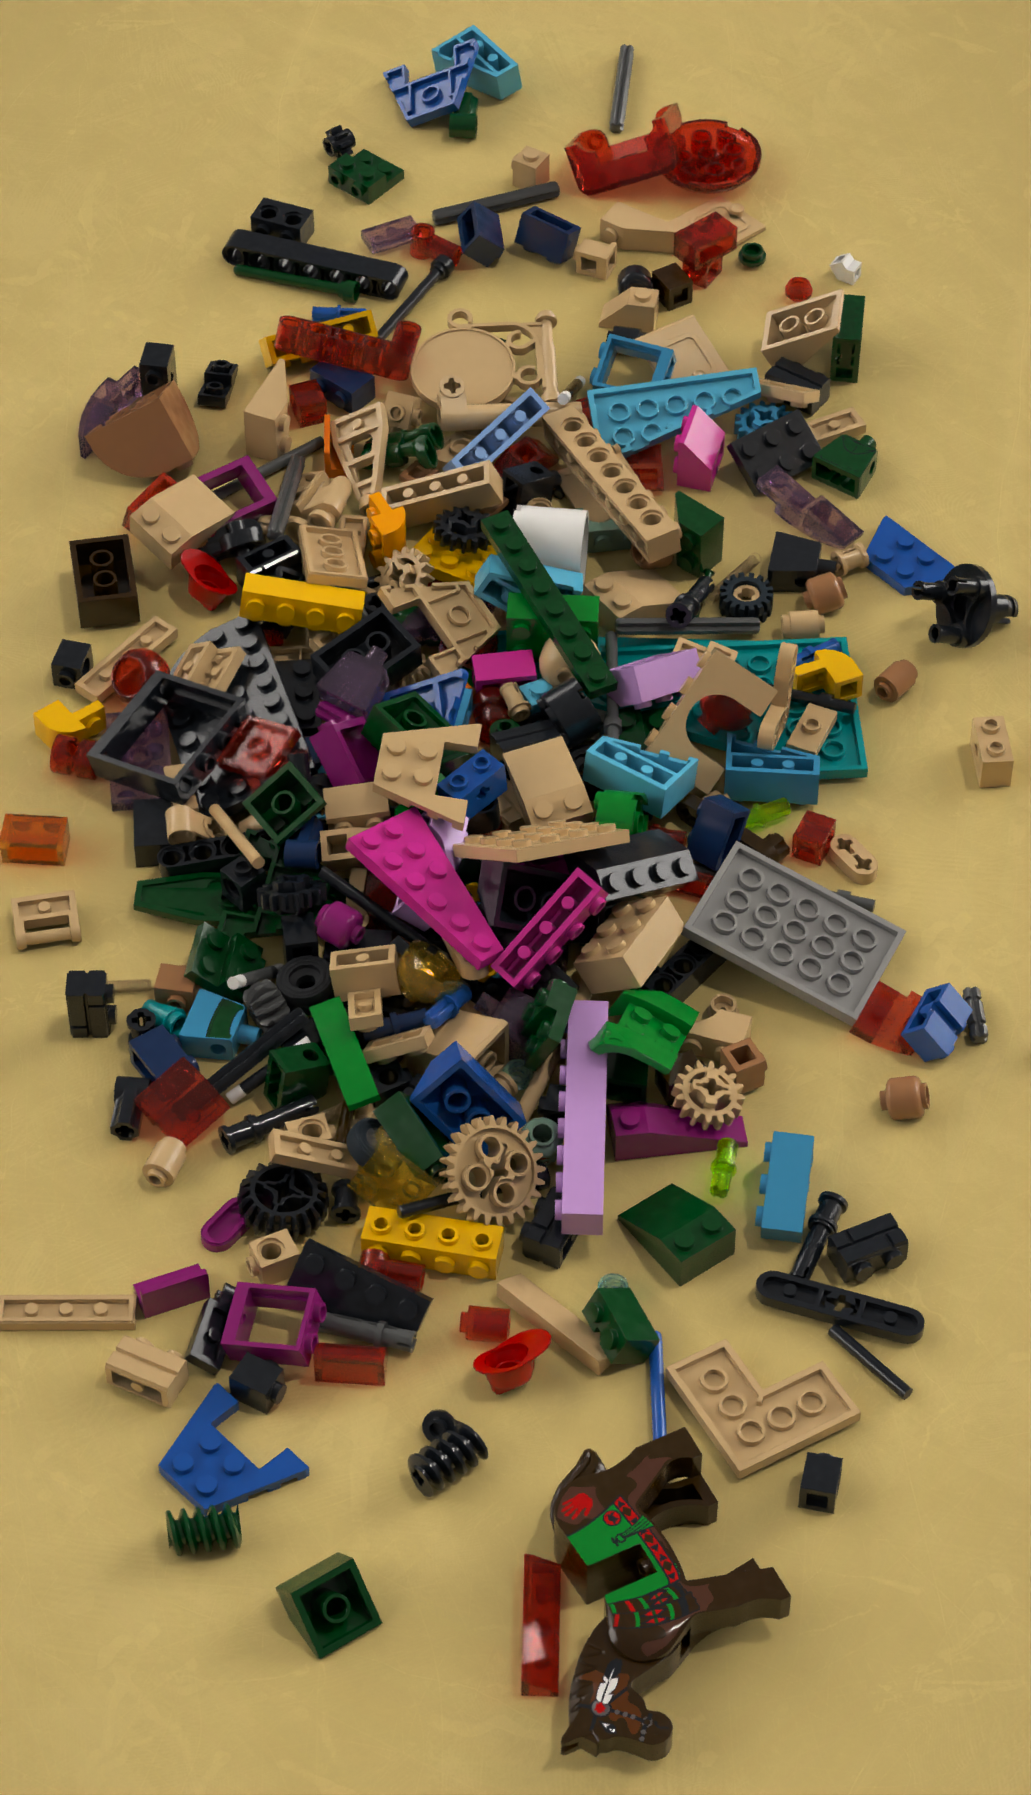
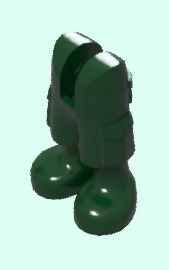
(415, 443)

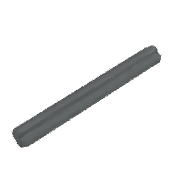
(621, 88)
(499, 201)
(286, 497)
(698, 625)

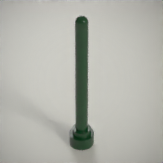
(348, 290)

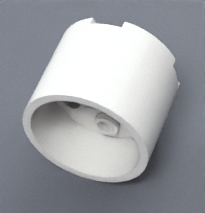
(556, 535)

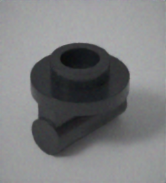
(437, 1423)

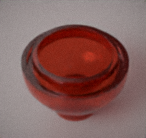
(723, 713)

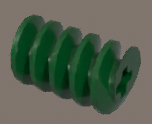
(203, 1529)

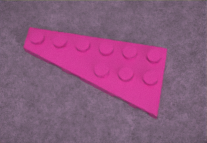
(418, 871)

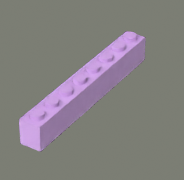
(583, 1123)

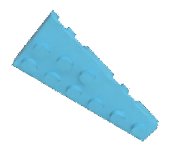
(653, 411)

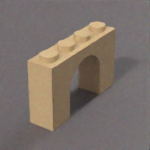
(716, 676)

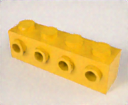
(358, 322)
(300, 603)
(436, 1242)

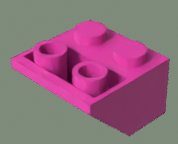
(699, 451)

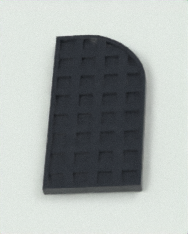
(266, 698)

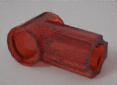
(427, 245)
(404, 1272)

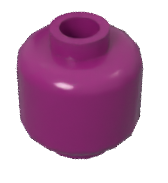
(340, 925)

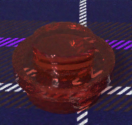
(798, 289)

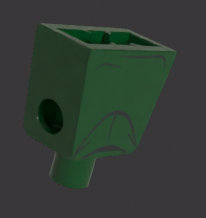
(846, 464)

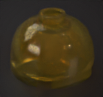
(426, 975)

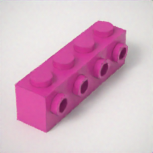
(549, 930)

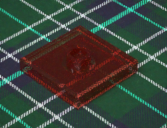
(258, 748)

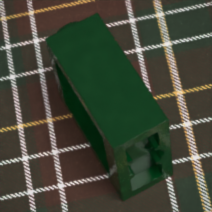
(847, 342)
(414, 1134)

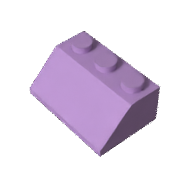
(653, 678)

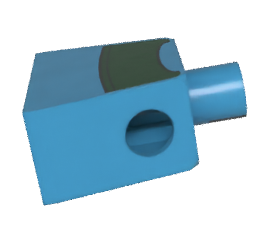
(216, 1027)

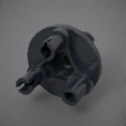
(965, 606)

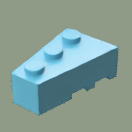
(492, 70)
(494, 582)
(625, 767)

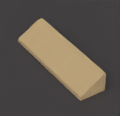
(550, 1315)

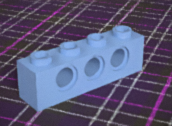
(501, 431)

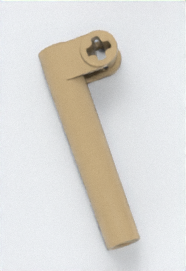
(457, 415)

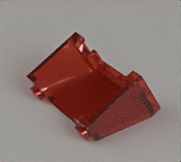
(605, 167)

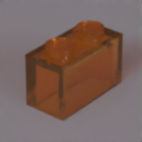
(34, 839)

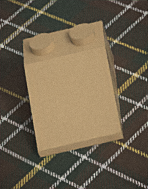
(802, 328)
(268, 418)
(179, 519)
(630, 595)
(548, 783)

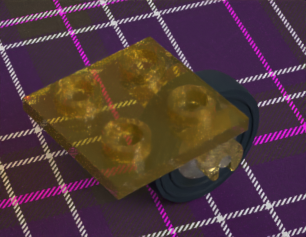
(383, 1173)

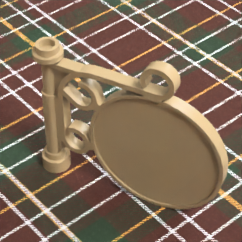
(486, 360)

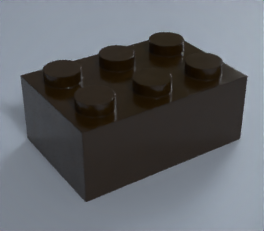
(104, 581)

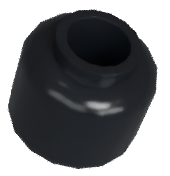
(634, 276)

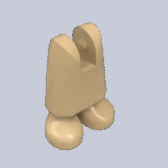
(323, 508)

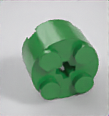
(623, 809)

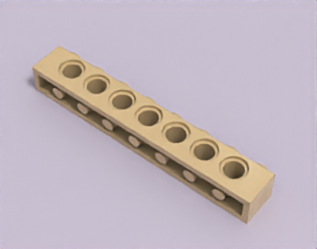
(612, 484)

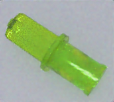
(767, 812)
(723, 1167)

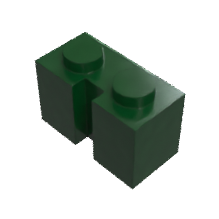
(623, 1325)

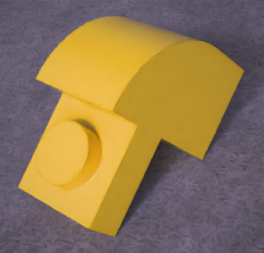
(832, 672)
(57, 719)

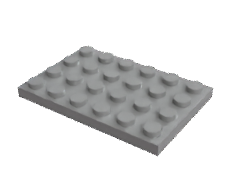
(793, 933)

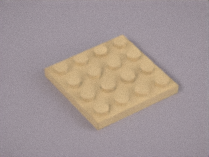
(541, 842)

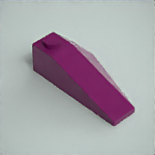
(656, 1130)

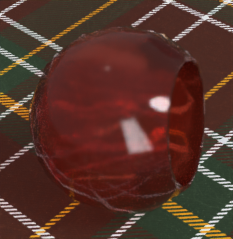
(134, 670)

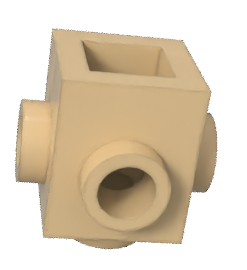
(407, 406)

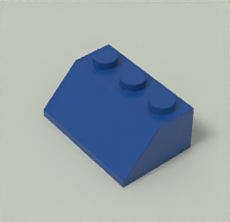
(460, 1090)

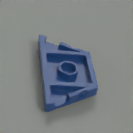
(903, 558)
(441, 692)

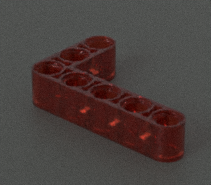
(350, 348)

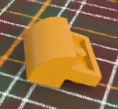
(386, 529)

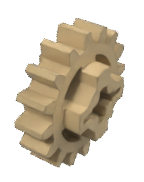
(399, 572)
(708, 1095)

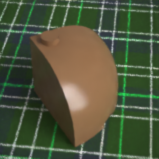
(148, 437)

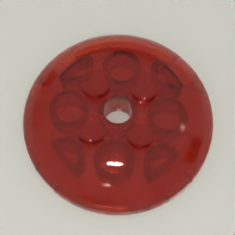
(715, 157)

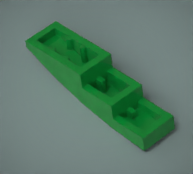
(344, 1054)

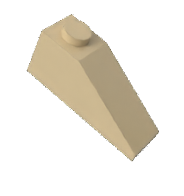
(637, 230)

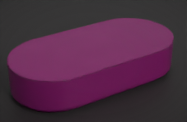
(223, 1228)

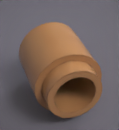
(895, 680)

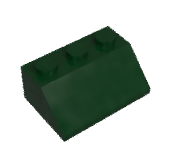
(407, 714)

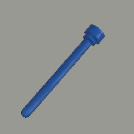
(657, 1390)

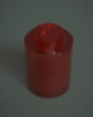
(486, 1324)

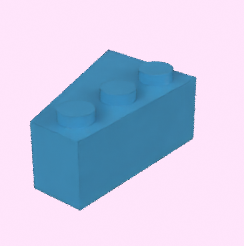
(769, 774)
(785, 1186)

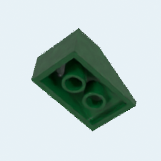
(680, 1232)

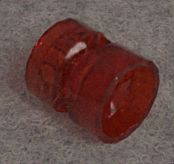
(488, 708)
(70, 756)

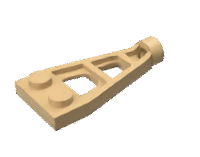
(354, 428)

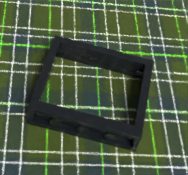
(139, 715)

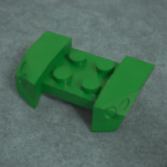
(649, 1028)

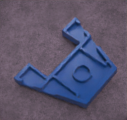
(435, 93)
(212, 1470)

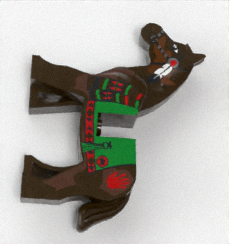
(653, 1617)

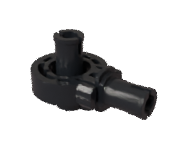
(235, 539)

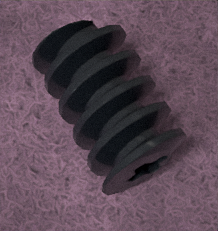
(443, 1456)

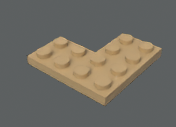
(755, 1423)

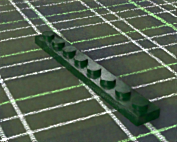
(549, 605)

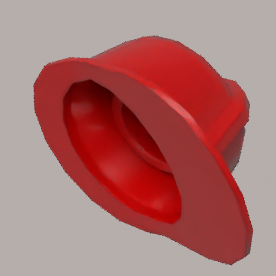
(207, 579)
(513, 1360)

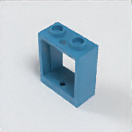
(662, 356)

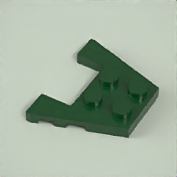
(265, 922)

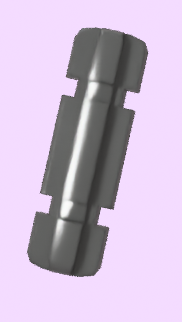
(976, 1020)

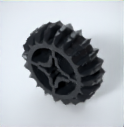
(281, 1199)

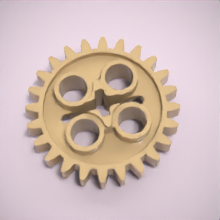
(468, 1156)

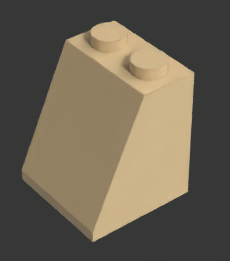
(478, 1034)

